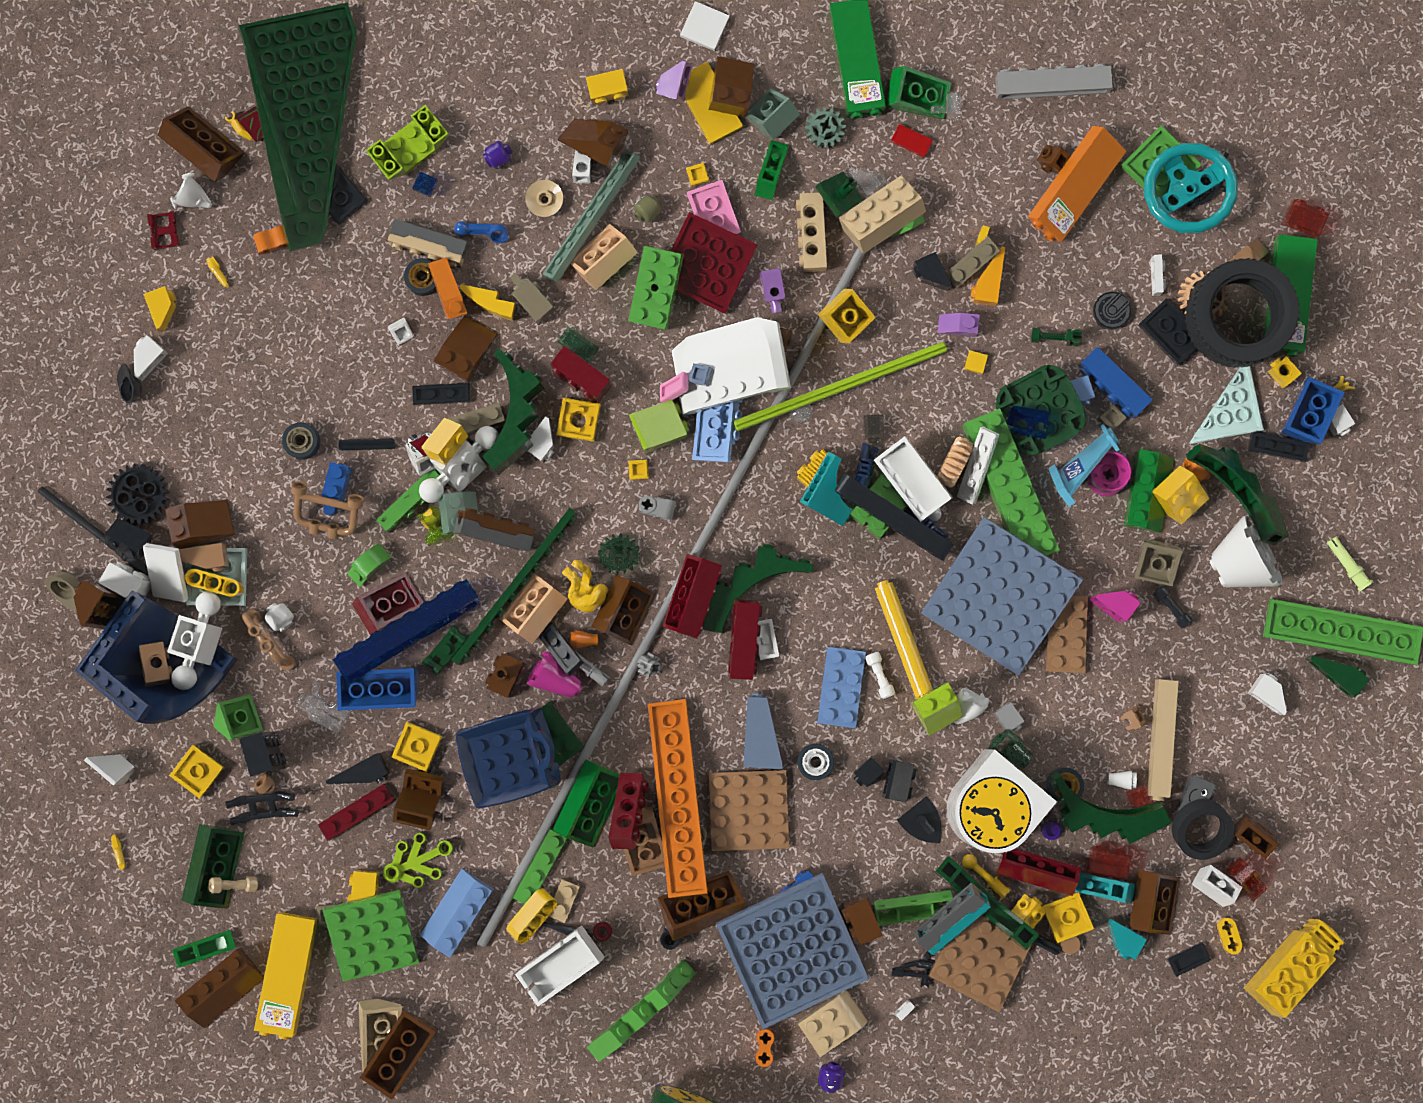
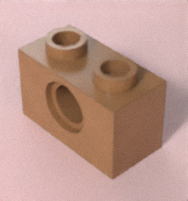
(151, 675)

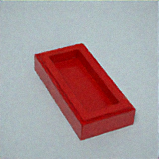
(911, 140)

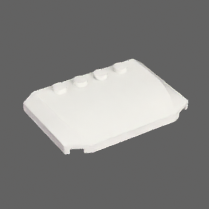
(744, 360)

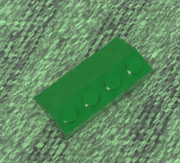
(1142, 507)
(588, 804)

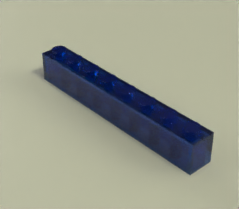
(406, 631)

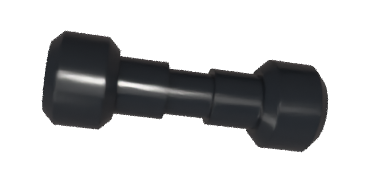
(1182, 619)

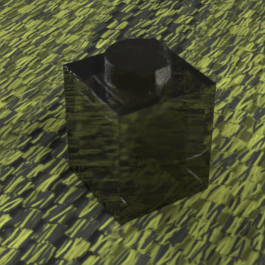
(873, 428)

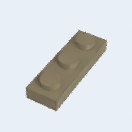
(972, 261)

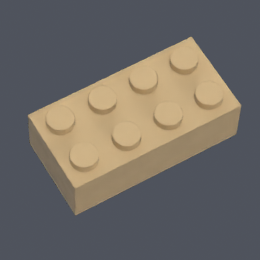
(882, 214)

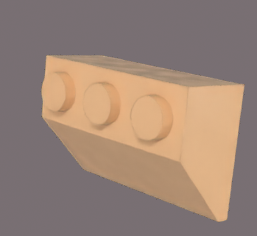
(603, 257)
(533, 608)

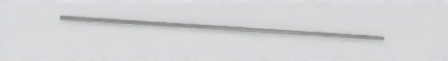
(659, 619)

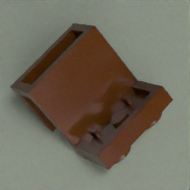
(418, 799)

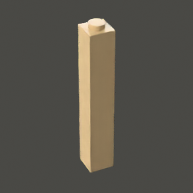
(1162, 739)

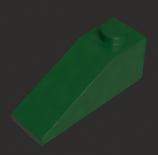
(1345, 677)

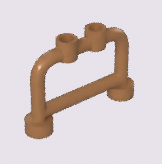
(333, 530)
(252, 620)

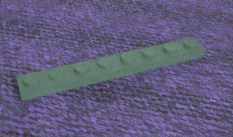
(591, 216)

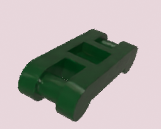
(445, 650)

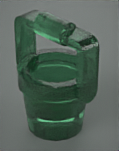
(1014, 751)

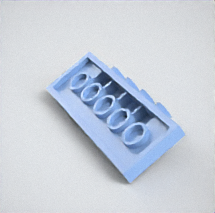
(716, 432)

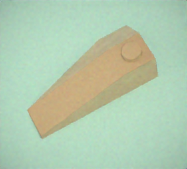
(375, 1023)

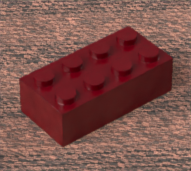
(692, 596)

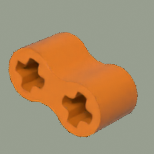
(270, 240)
(764, 1046)

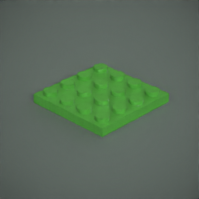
(371, 935)

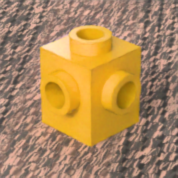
(1029, 910)

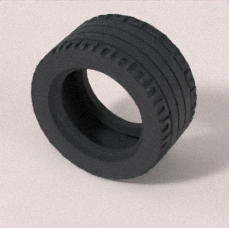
(1280, 299)

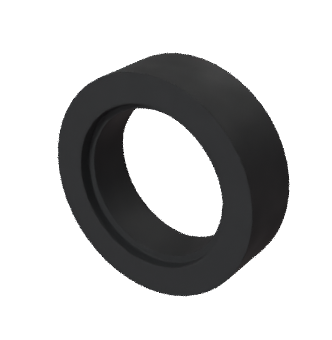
(1213, 847)

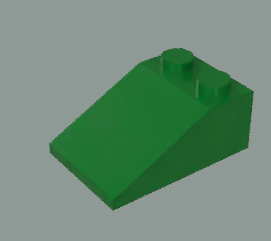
(916, 92)

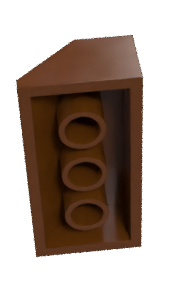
(200, 143)
(96, 604)
(698, 912)
(220, 988)
(399, 1053)

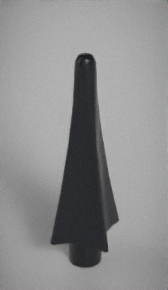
(564, 929)

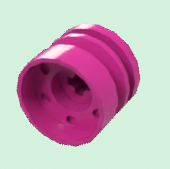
(1119, 475)

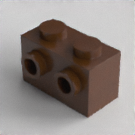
(1255, 836)

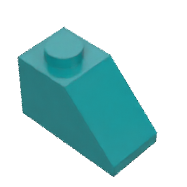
(1125, 940)

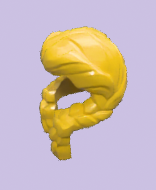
(581, 593)

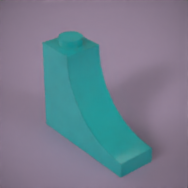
(821, 494)

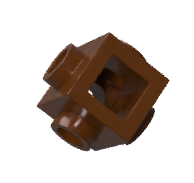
(1052, 158)

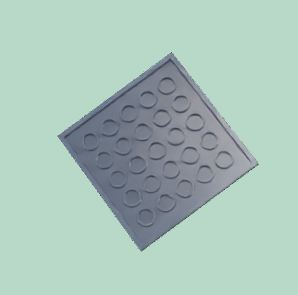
(1001, 595)
(792, 951)

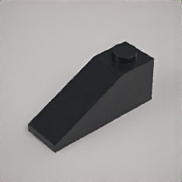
(366, 771)

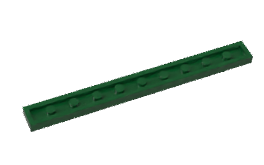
(510, 594)

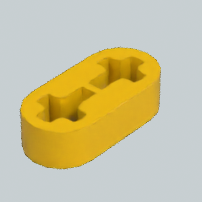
(1234, 934)

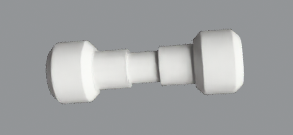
(885, 689)

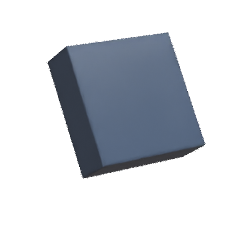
(700, 374)

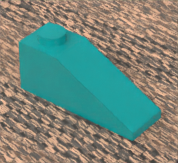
(1106, 888)

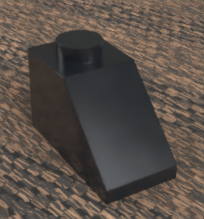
(931, 272)

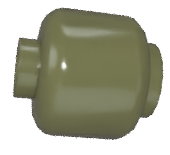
(647, 209)

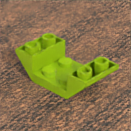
(409, 145)

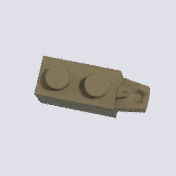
(531, 298)

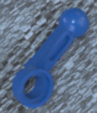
(462, 228)

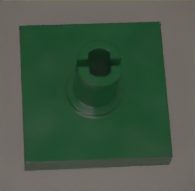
(839, 193)

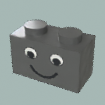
(1196, 789)

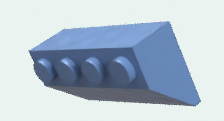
(456, 913)

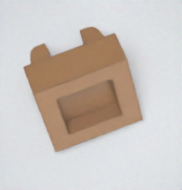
(1135, 717)

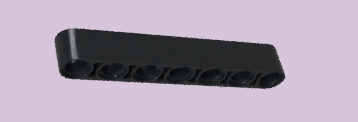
(893, 517)

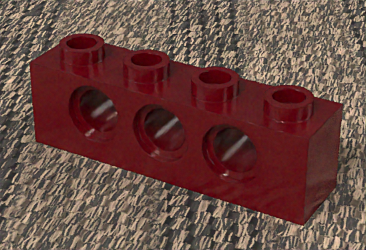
(628, 811)

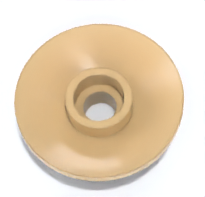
(543, 189)

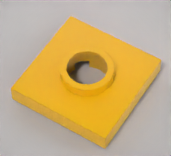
(572, 407)

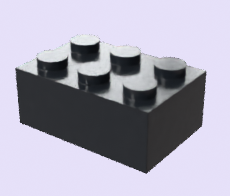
(262, 753)

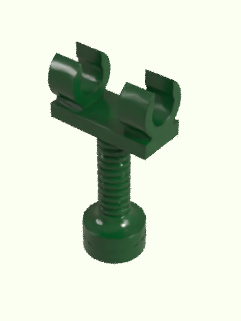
(1038, 335)

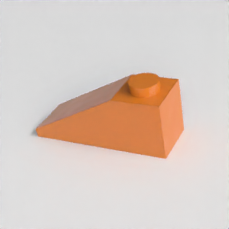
(447, 288)

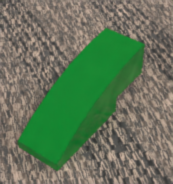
(203, 948)

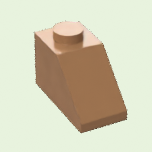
(1252, 250)

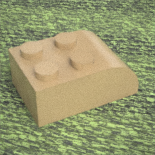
(832, 1022)

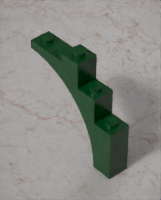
(514, 438)
(1245, 487)
(744, 578)
(1129, 823)

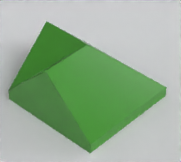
(237, 718)

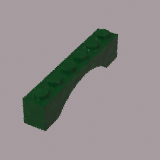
(998, 914)

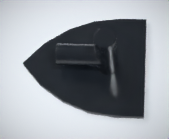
(922, 821)

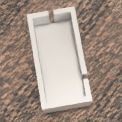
(560, 965)

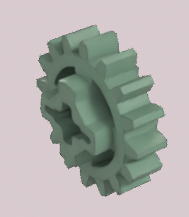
(817, 125)

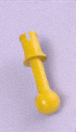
(970, 862)

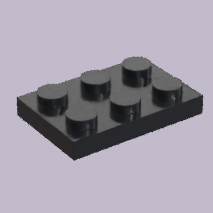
(1168, 330)

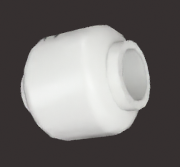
(279, 617)

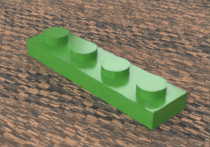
(540, 866)

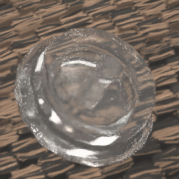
(801, 414)

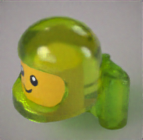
(431, 521)

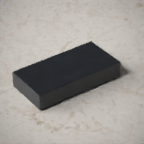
(1188, 959)

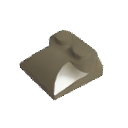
(1158, 562)

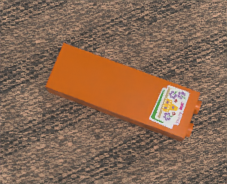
(1076, 184)

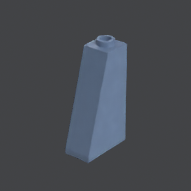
(760, 738)

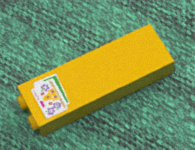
(286, 975)

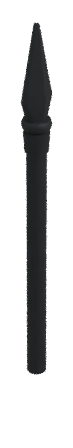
(138, 565)

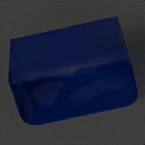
(1023, 413)

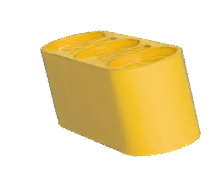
(206, 579)
(531, 916)

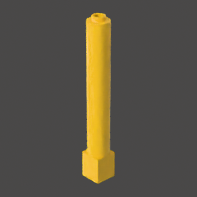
(903, 638)

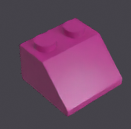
(1117, 604)

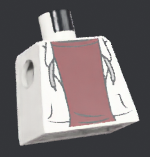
(417, 455)

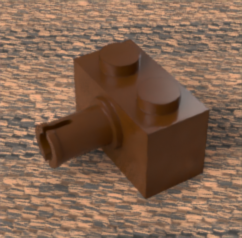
(505, 675)

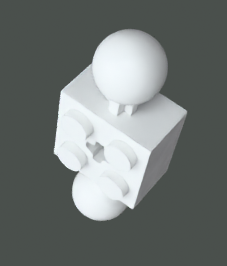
(461, 468)
(195, 640)

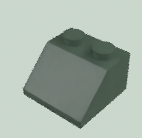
(772, 113)
(449, 507)

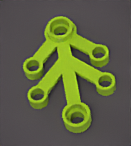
(415, 862)

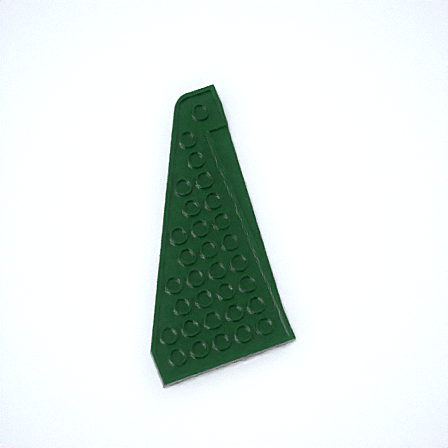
(300, 93)

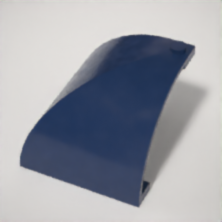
(116, 667)

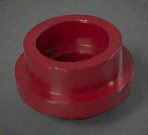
(598, 936)

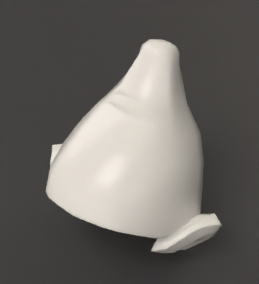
(191, 194)
(971, 705)

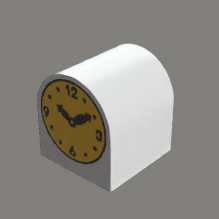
(996, 804)

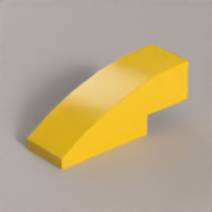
(490, 301)

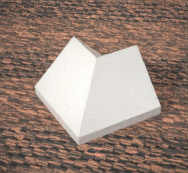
(112, 767)

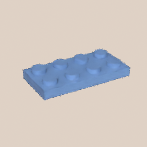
(841, 687)

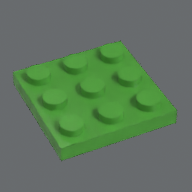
(1140, 161)

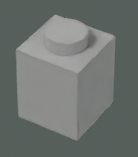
(1009, 717)

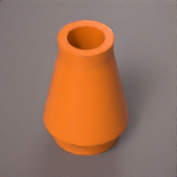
(583, 639)

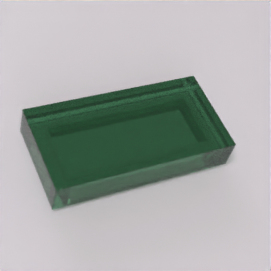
(578, 345)

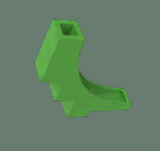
(642, 1011)

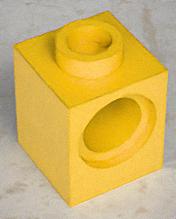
(1292, 371)

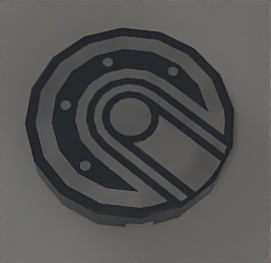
(1111, 310)

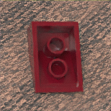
(387, 603)

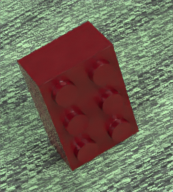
(580, 375)

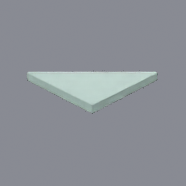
(1234, 411)

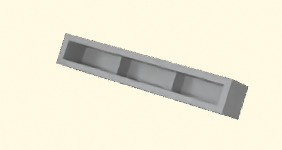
(1053, 82)

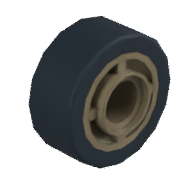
(290, 438)

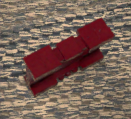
(158, 231)

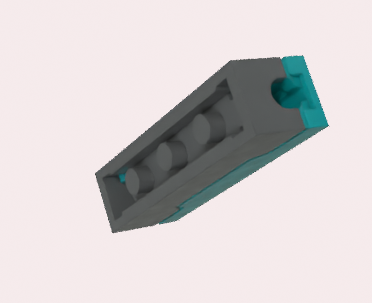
(952, 919)

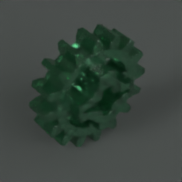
(617, 561)

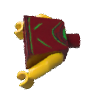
(247, 124)

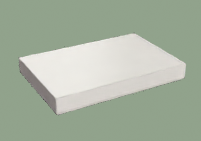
(165, 572)

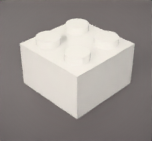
(123, 580)

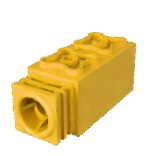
(1294, 967)

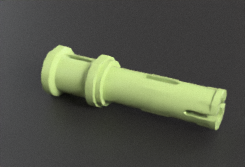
(1354, 571)

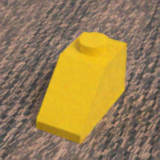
(161, 306)

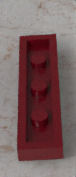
(356, 812)

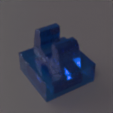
(425, 184)

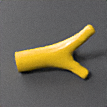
(1343, 386)

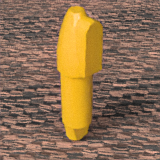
(215, 268)
(116, 845)

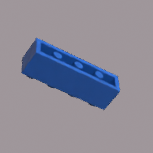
(1115, 383)

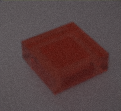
(1138, 797)

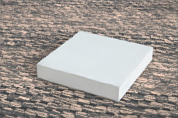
(704, 26)

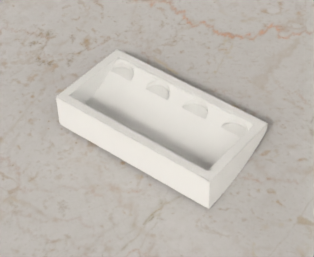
(913, 478)

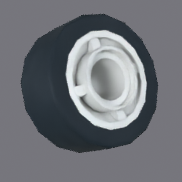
(811, 751)

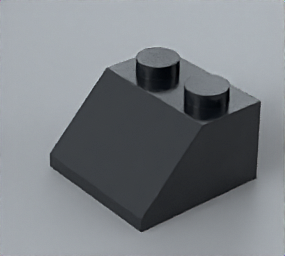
(898, 781)

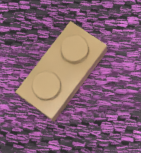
(565, 897)

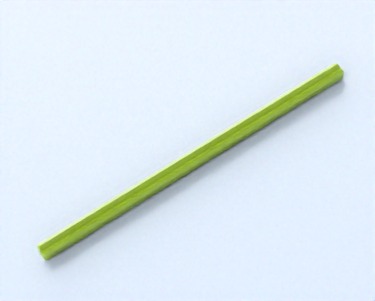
(840, 386)

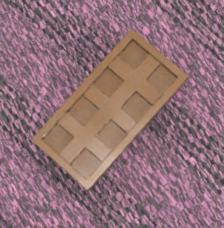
(1068, 638)

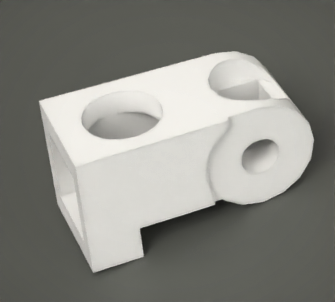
(581, 168)

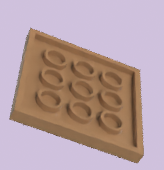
(748, 810)
(980, 963)

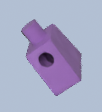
(769, 280)

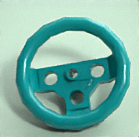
(1171, 162)

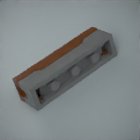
(493, 530)

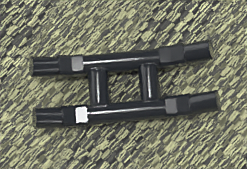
(254, 814)

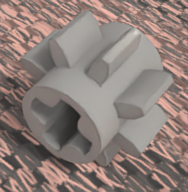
(648, 665)

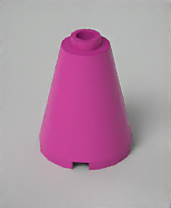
(551, 677)

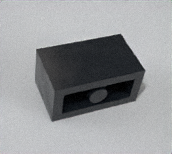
(127, 539)

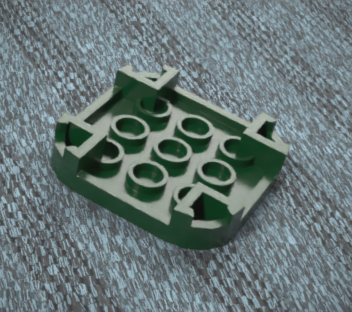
(1046, 390)

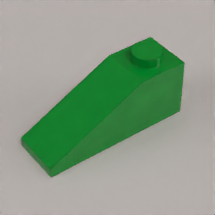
(771, 170)

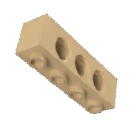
(809, 262)

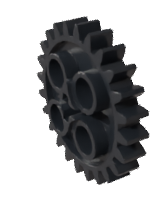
(145, 478)

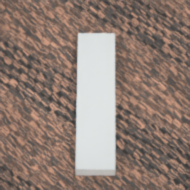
(978, 465)

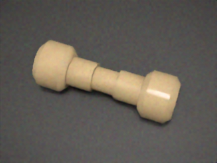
(216, 884)

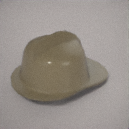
(63, 587)

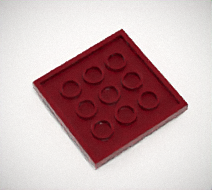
(711, 261)

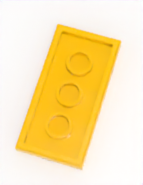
(712, 123)

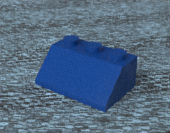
(1312, 411)

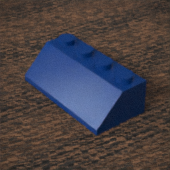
(378, 690)

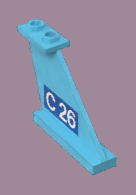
(1077, 469)

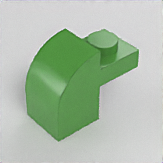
(368, 563)

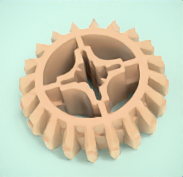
(1188, 287)
(955, 461)

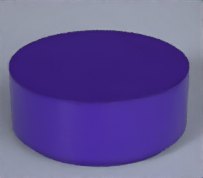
(1051, 830)

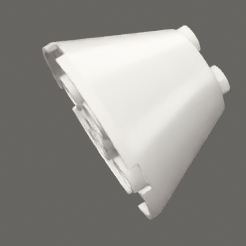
(1245, 559)

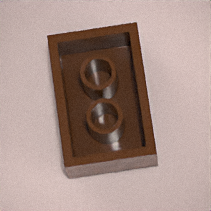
(862, 919)

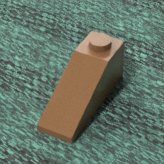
(210, 557)

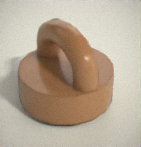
(263, 784)

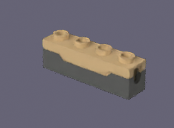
(427, 242)

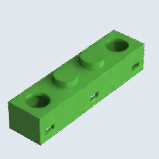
(405, 505)
(910, 907)

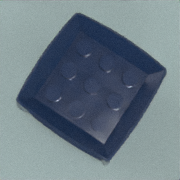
(508, 758)

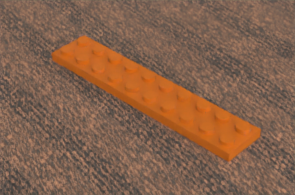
(677, 798)

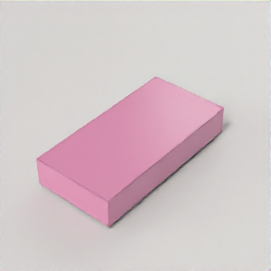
(674, 387)

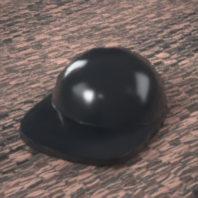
(129, 385)

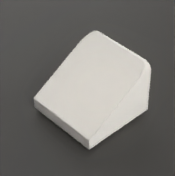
(401, 331)

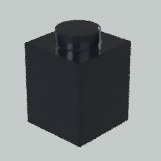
(867, 772)

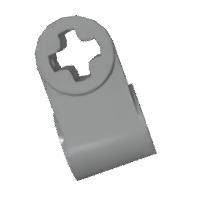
(661, 508)

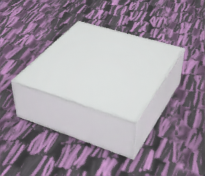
(904, 1009)

